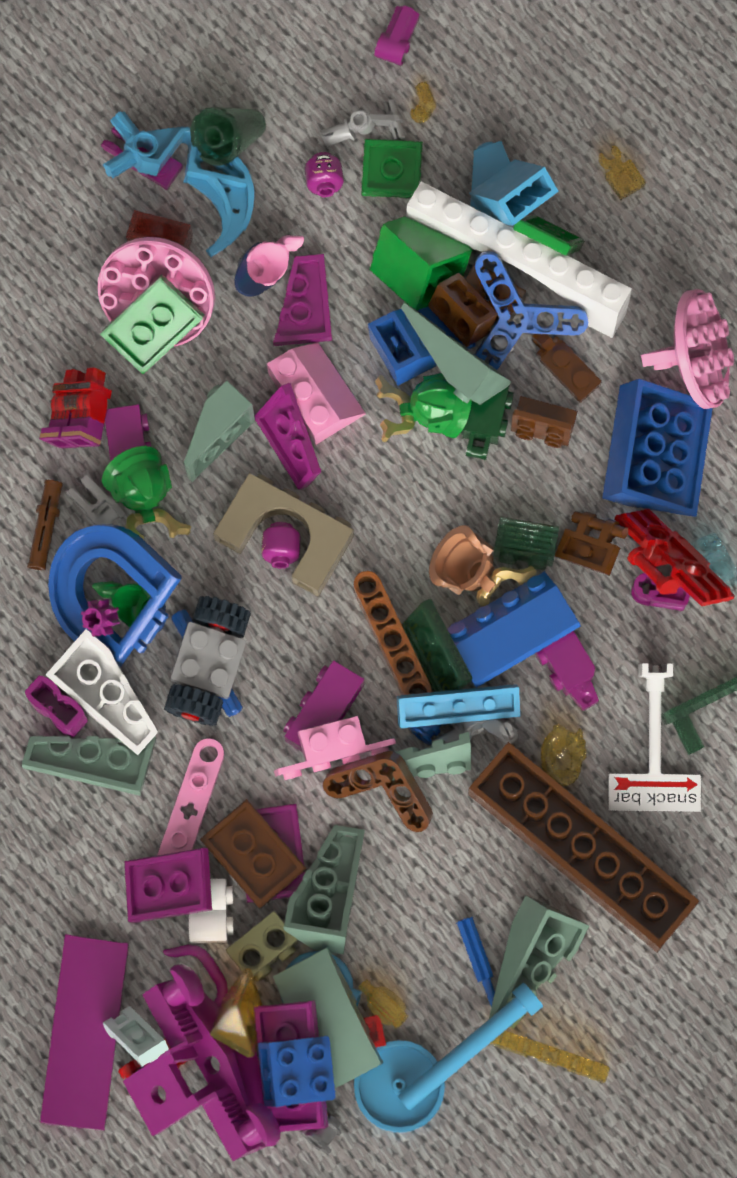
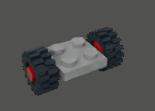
(207, 660)

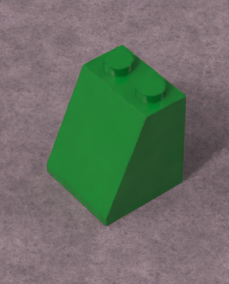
(416, 259)

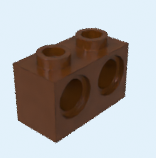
(462, 309)

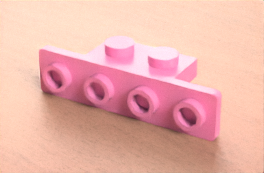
(331, 743)

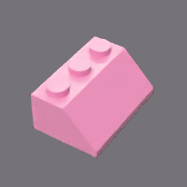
(318, 388)

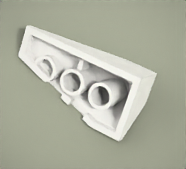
(101, 689)

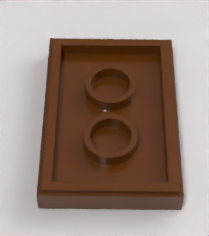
(253, 854)

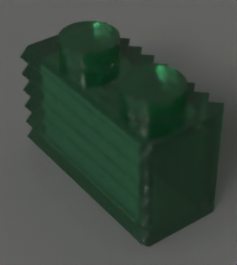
(525, 542)

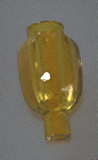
(384, 1004)

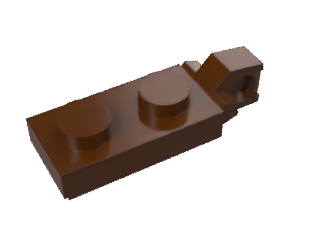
(566, 366)

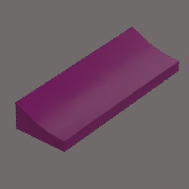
(79, 1046)

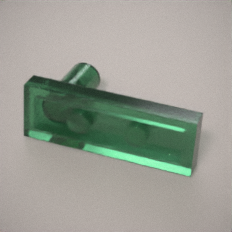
(680, 714)

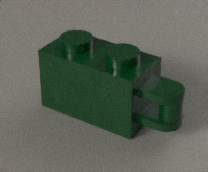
(487, 423)

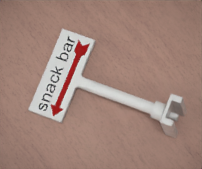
(654, 790)

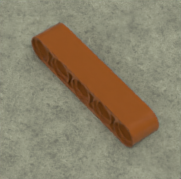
(390, 626)

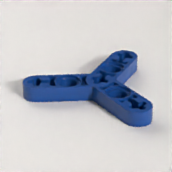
(529, 311)

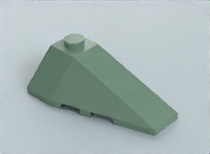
(323, 901)
(534, 948)

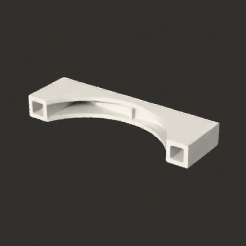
(573, 281)

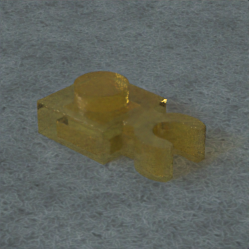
(622, 177)

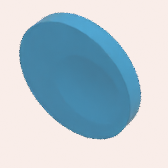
(379, 1088)

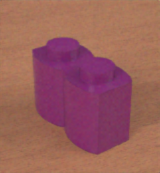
(50, 702)

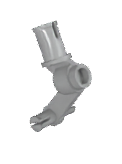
(364, 123)
(501, 731)

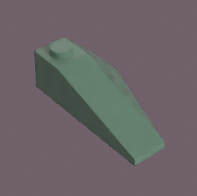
(463, 370)

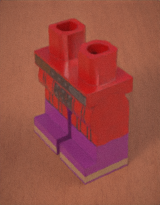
(78, 410)

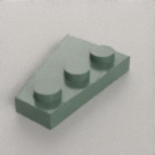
(438, 758)

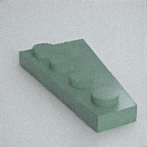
(90, 761)

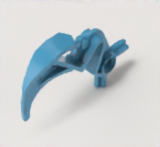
(223, 190)

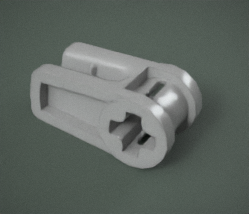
(102, 512)

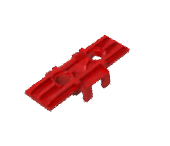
(688, 567)

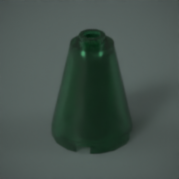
(225, 133)

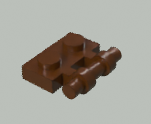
(587, 551)

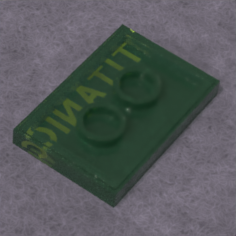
(436, 649)

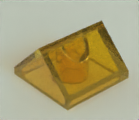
(236, 1016)

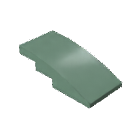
(337, 1013)

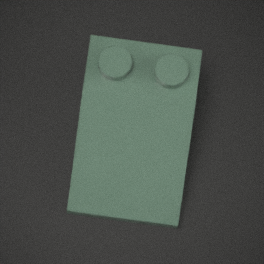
(221, 422)

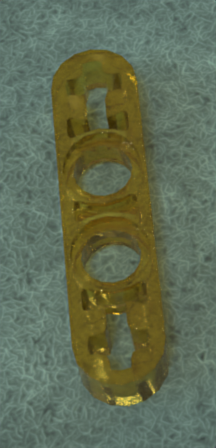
(552, 1056)

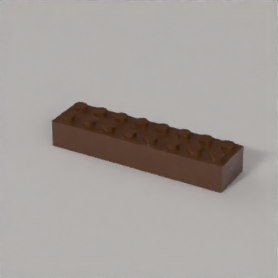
(583, 847)

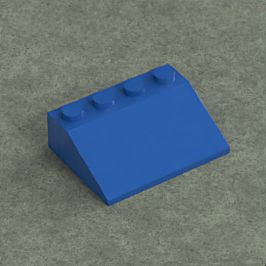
(657, 449)

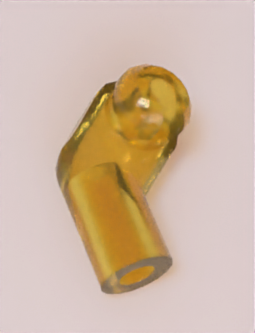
(426, 104)

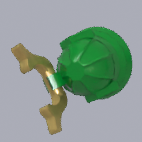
(430, 405)
(140, 484)

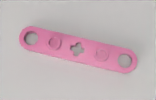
(197, 790)

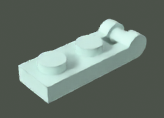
(136, 1036)

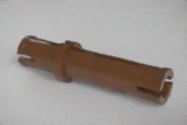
(51, 491)

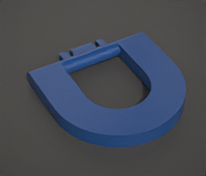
(135, 558)

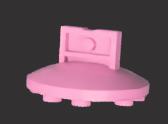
(140, 262)
(698, 349)

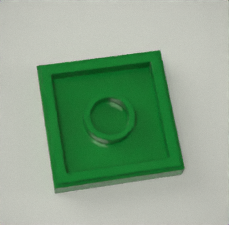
(391, 168)

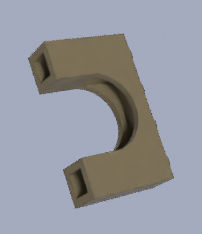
(260, 500)

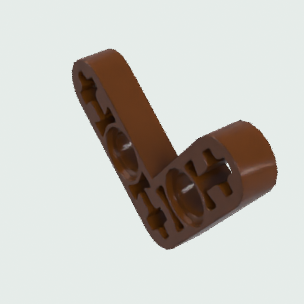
(383, 777)

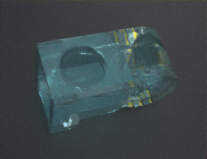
(718, 557)

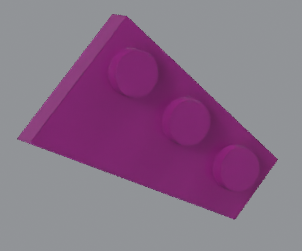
(306, 304)
(288, 436)

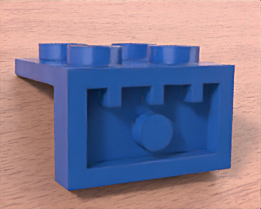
(296, 1071)

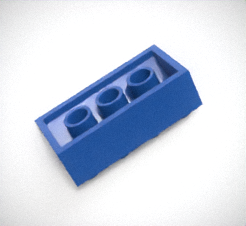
(512, 628)

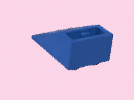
(401, 346)

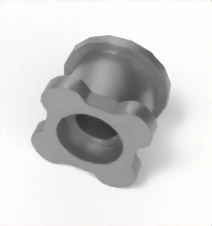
(322, 1137)

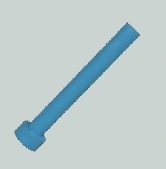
(524, 1002)

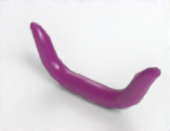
(207, 962)

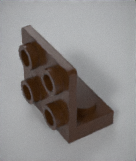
(543, 422)

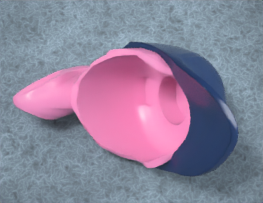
(264, 265)

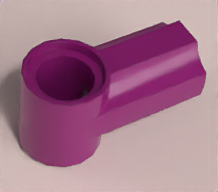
(396, 39)

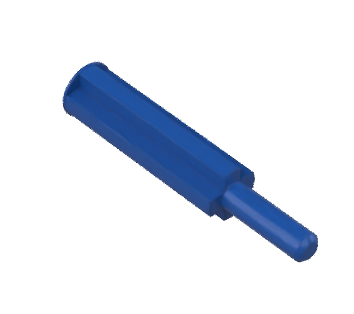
(477, 955)

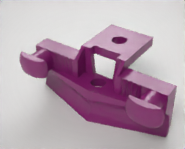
(232, 1094)

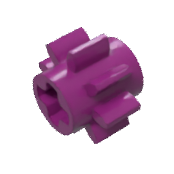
(100, 617)

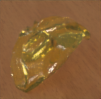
(563, 754)

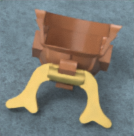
(466, 563)

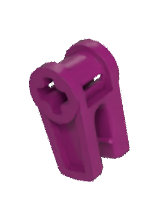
(654, 598)

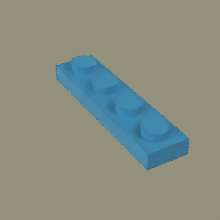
(458, 706)

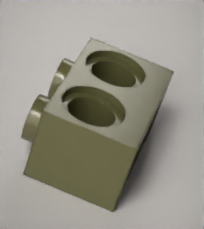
(257, 941)

